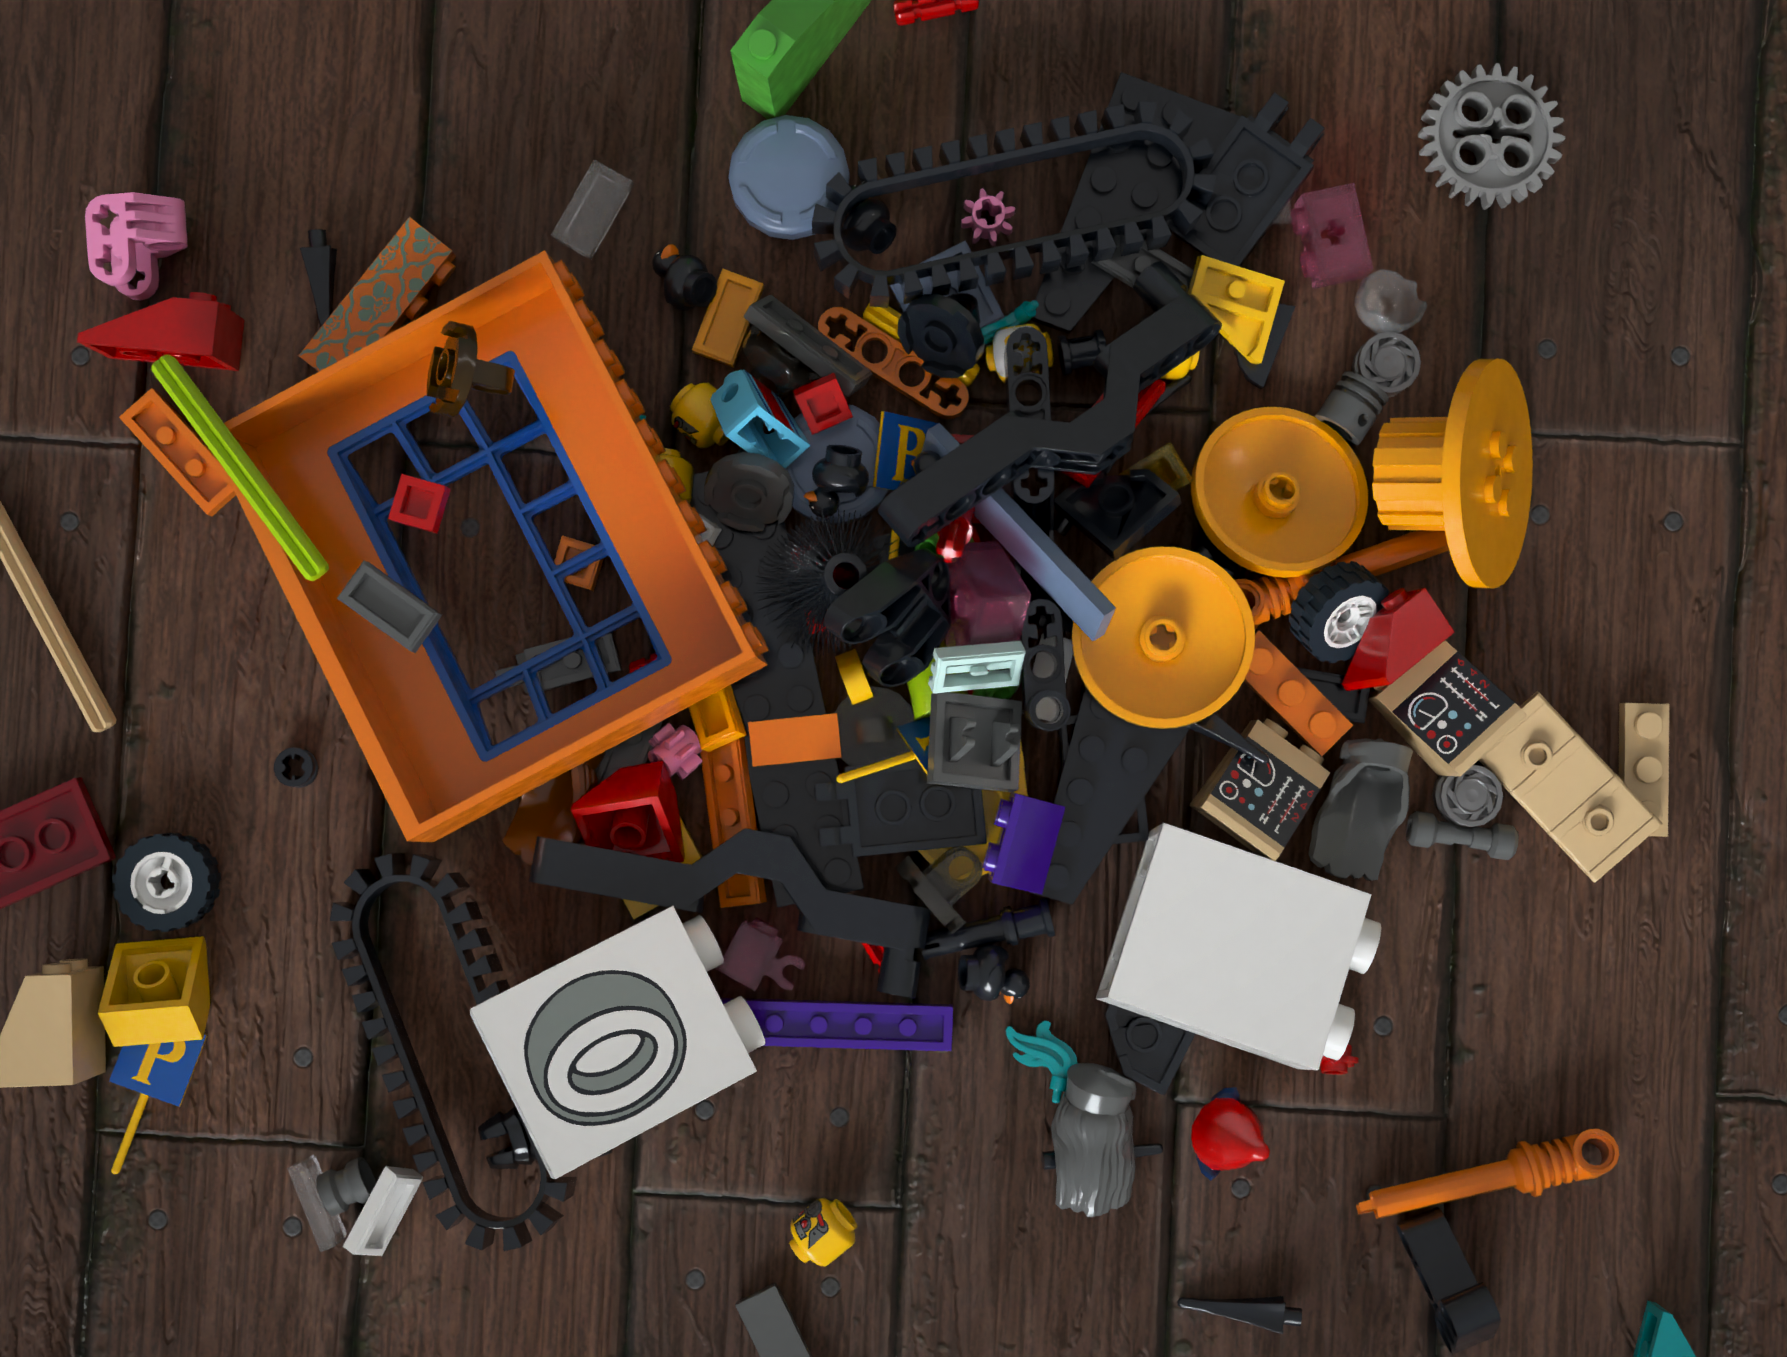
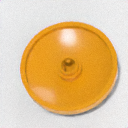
(1279, 492)
(1173, 642)

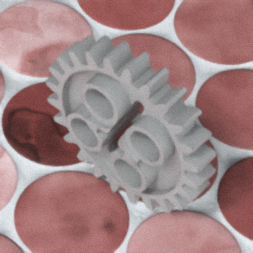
(1490, 98)

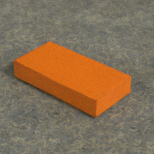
(795, 739)

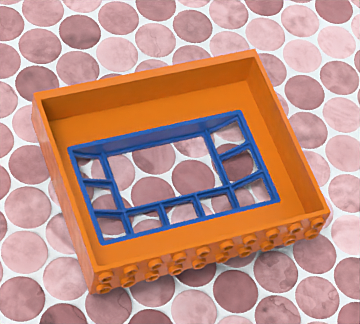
(417, 709)

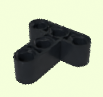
(1461, 1305)

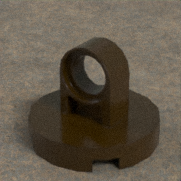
(458, 370)

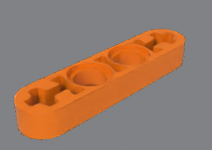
(896, 358)

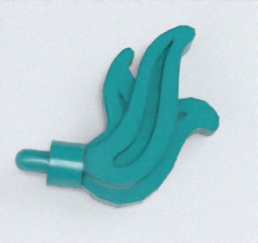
(1021, 315)
(1044, 1051)

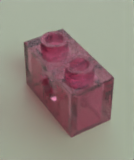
(1340, 214)

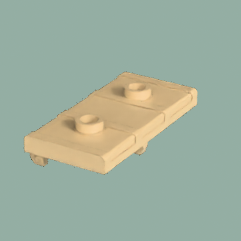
(1569, 789)

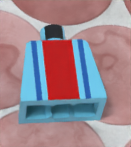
(745, 406)

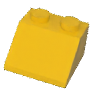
(156, 992)

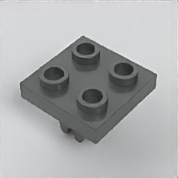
(974, 742)

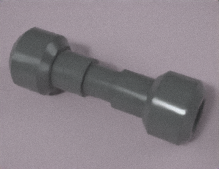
(1498, 840)

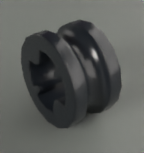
(310, 767)

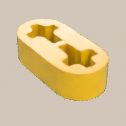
(853, 676)

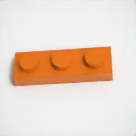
(179, 451)
(1294, 697)

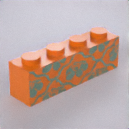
(383, 296)

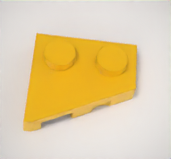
(1240, 301)

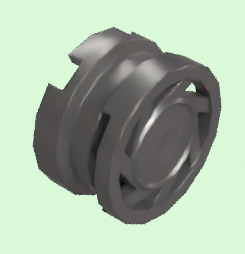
(1388, 362)
(1469, 798)

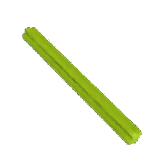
(240, 467)

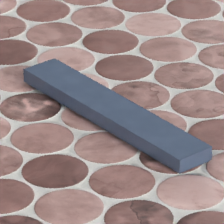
(1035, 551)

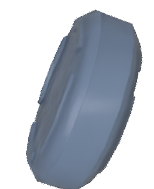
(783, 173)
(857, 432)

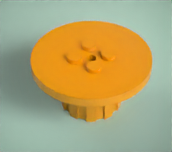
(1463, 473)

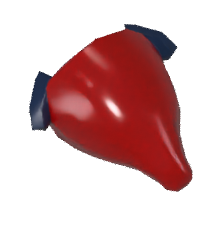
(1227, 1135)

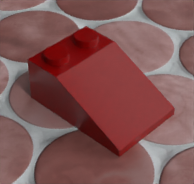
(191, 330)

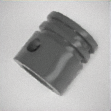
(1352, 407)

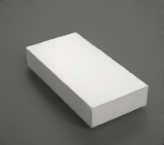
(383, 1211)

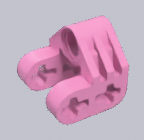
(140, 234)

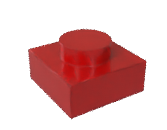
(823, 403)
(419, 503)

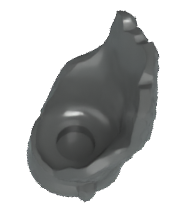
(1362, 809)
(1094, 1140)

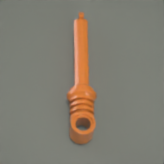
(1275, 595)
(1525, 1169)

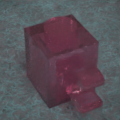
(753, 956)

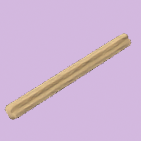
(53, 628)

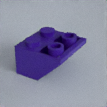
(1024, 842)

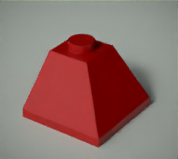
(1397, 639)
(633, 813)

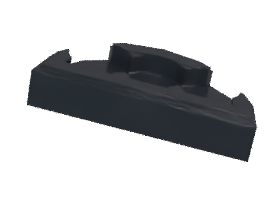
(1259, 373)

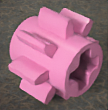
(995, 208)
(677, 749)

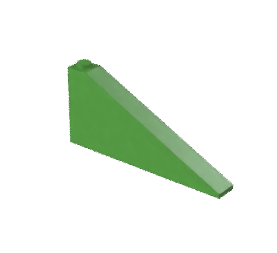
(788, 48)

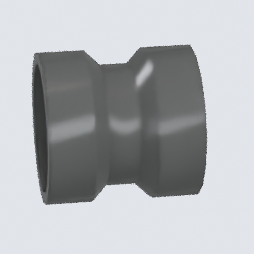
(345, 1186)

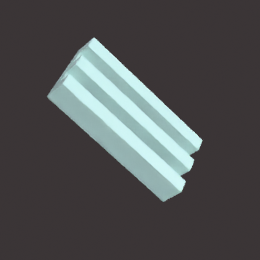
(976, 660)

